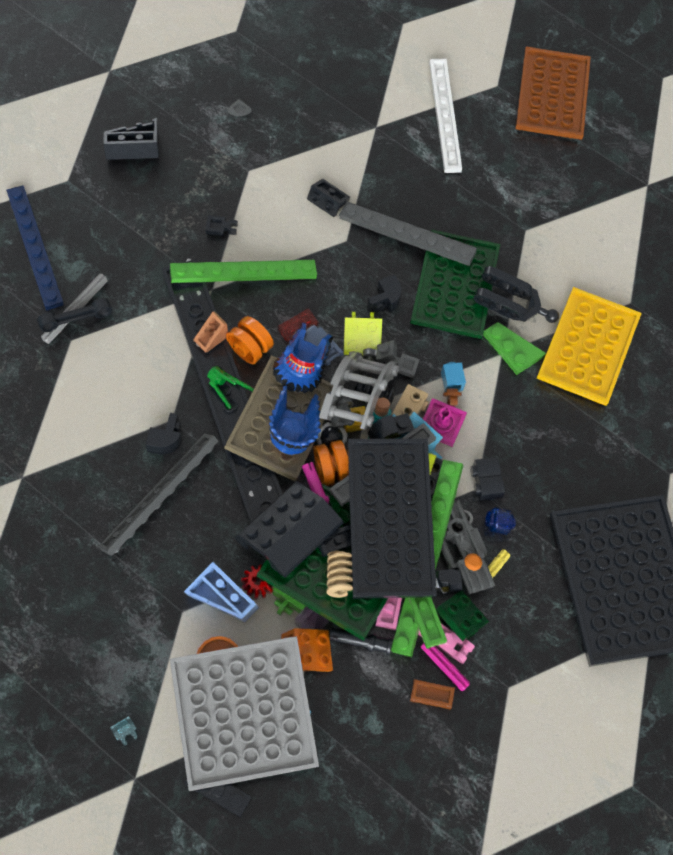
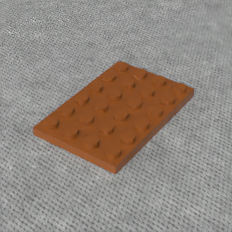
(553, 93)

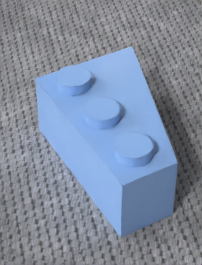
(221, 593)

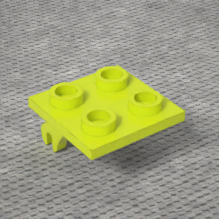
(362, 333)

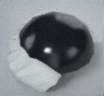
(330, 434)

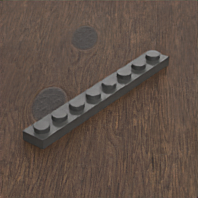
(408, 233)
(156, 496)

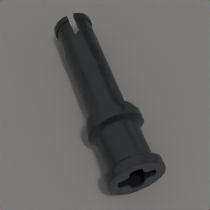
(371, 642)

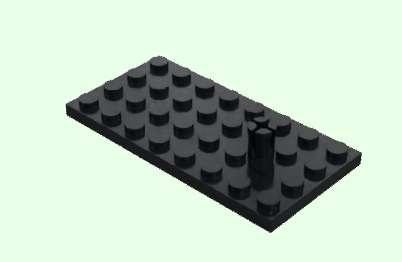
(391, 519)

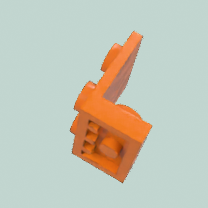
(313, 648)

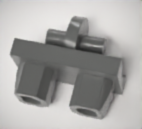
(345, 404)

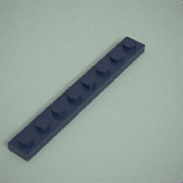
(35, 248)

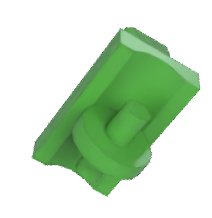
(287, 601)

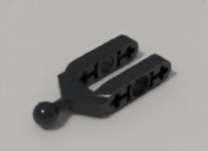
(516, 287)

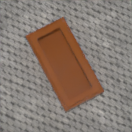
(432, 694)

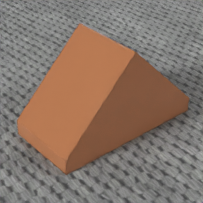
(212, 332)

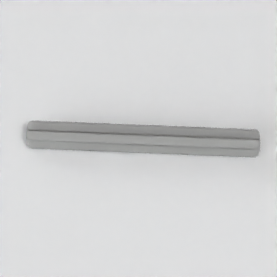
(78, 303)

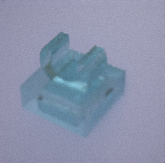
(124, 728)

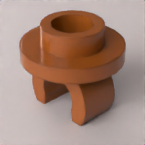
(452, 395)

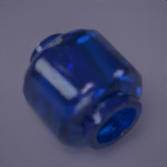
(500, 520)

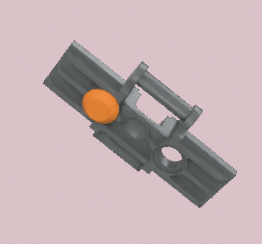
(472, 552)

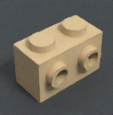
(410, 401)

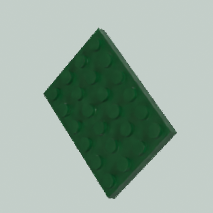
(449, 288)

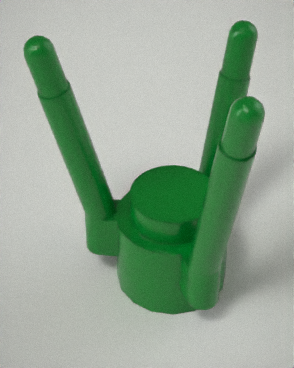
(219, 377)

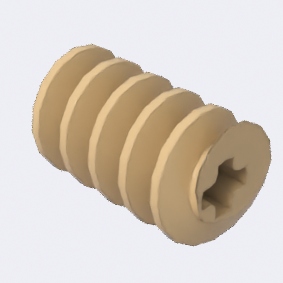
(339, 573)

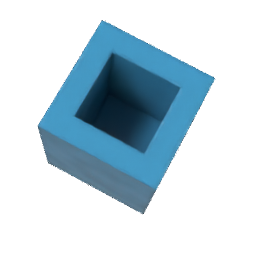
(453, 376)

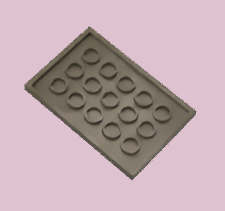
(252, 434)

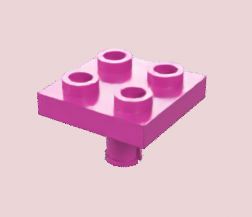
(445, 420)

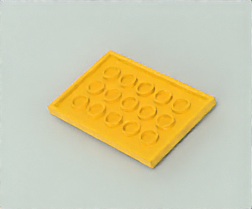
(589, 346)

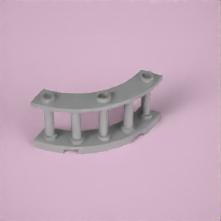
(345, 373)

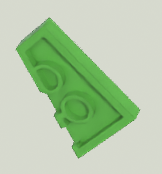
(512, 348)

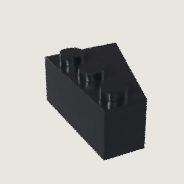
(133, 142)

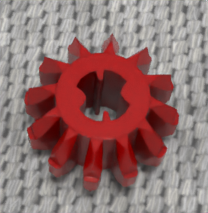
(250, 583)

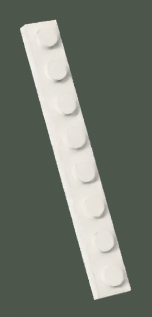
(445, 116)

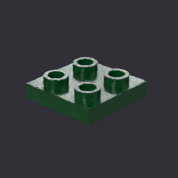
(462, 616)

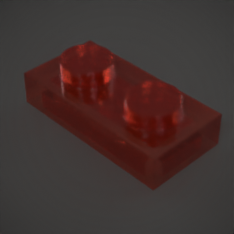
(290, 326)

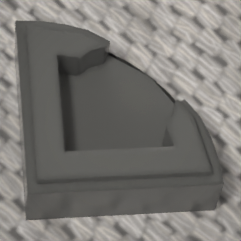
(239, 109)

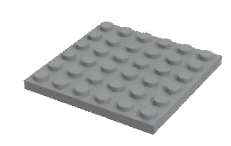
(243, 713)

